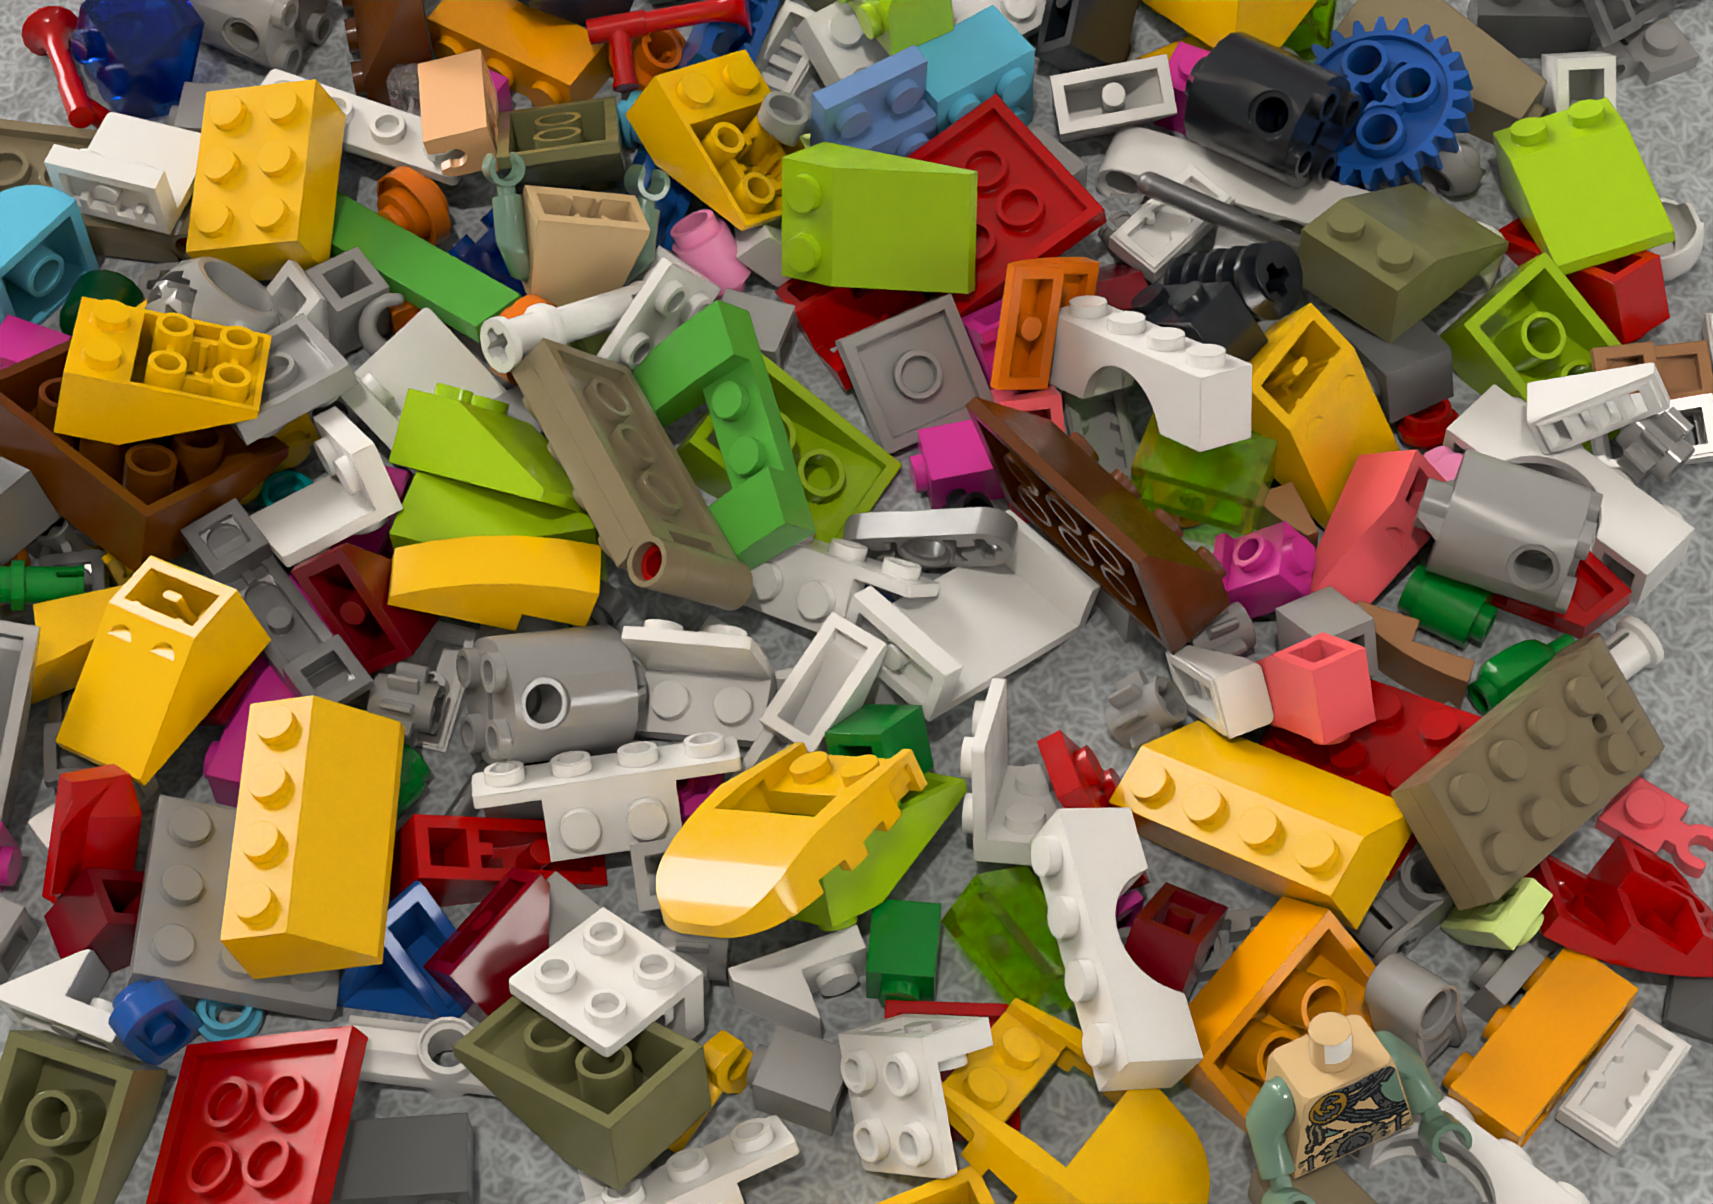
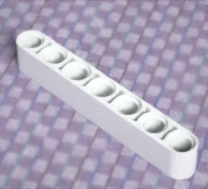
(1144, 150)

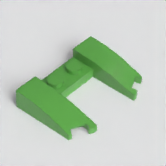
(721, 363)

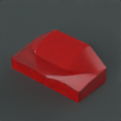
(92, 826)

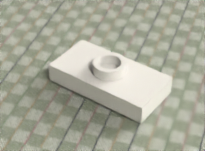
(1162, 232)
(1623, 1082)

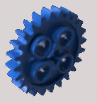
(1417, 125)

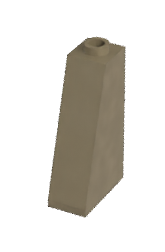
(1501, 82)

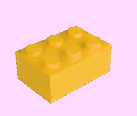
(267, 177)

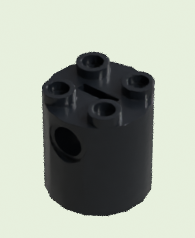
(1269, 110)

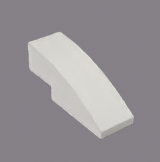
(820, 690)

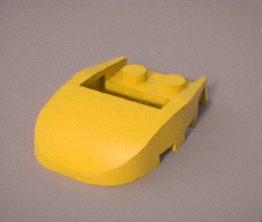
(752, 869)
(1134, 1157)

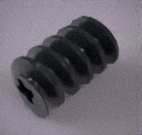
(1262, 274)

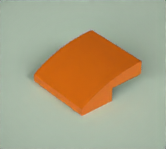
(1030, 317)

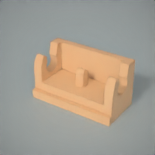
(459, 110)

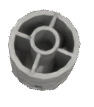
(265, 30)
(1509, 530)
(549, 694)

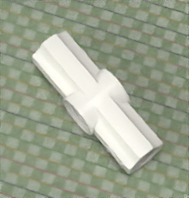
(404, 1054)

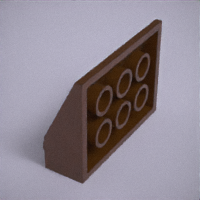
(385, 36)
(130, 493)
(1102, 523)

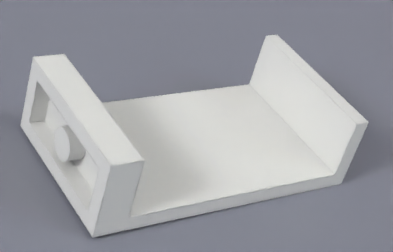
(978, 624)

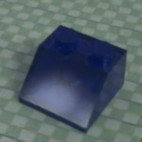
(138, 51)

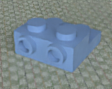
(877, 107)

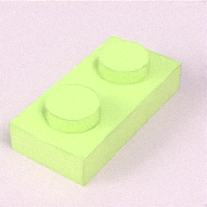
(1504, 922)

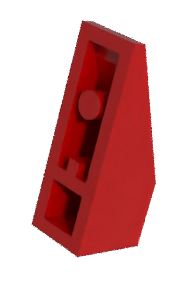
(1622, 292)
(468, 856)

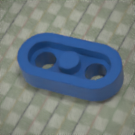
(153, 1020)

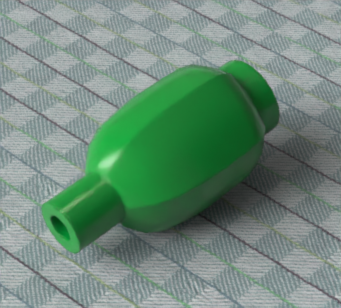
(1510, 669)

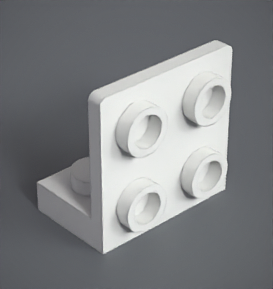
(130, 172)
(666, 301)
(415, 359)
(346, 502)
(701, 681)
(1005, 800)
(611, 984)
(899, 1091)

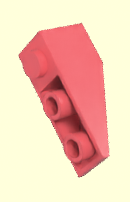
(1373, 525)
(1320, 688)

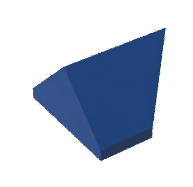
(401, 984)

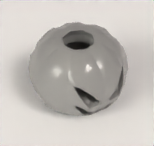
(216, 294)

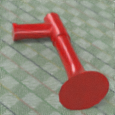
(621, 27)
(49, 33)

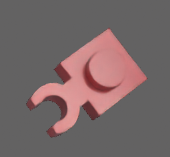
(1655, 823)

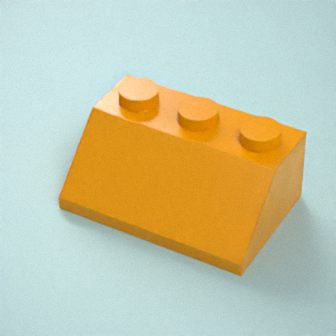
(1266, 996)

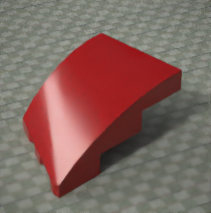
(836, 312)
(1628, 912)

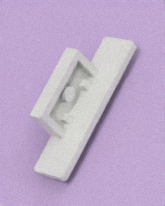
(381, 132)
(822, 578)
(608, 798)
(711, 1171)

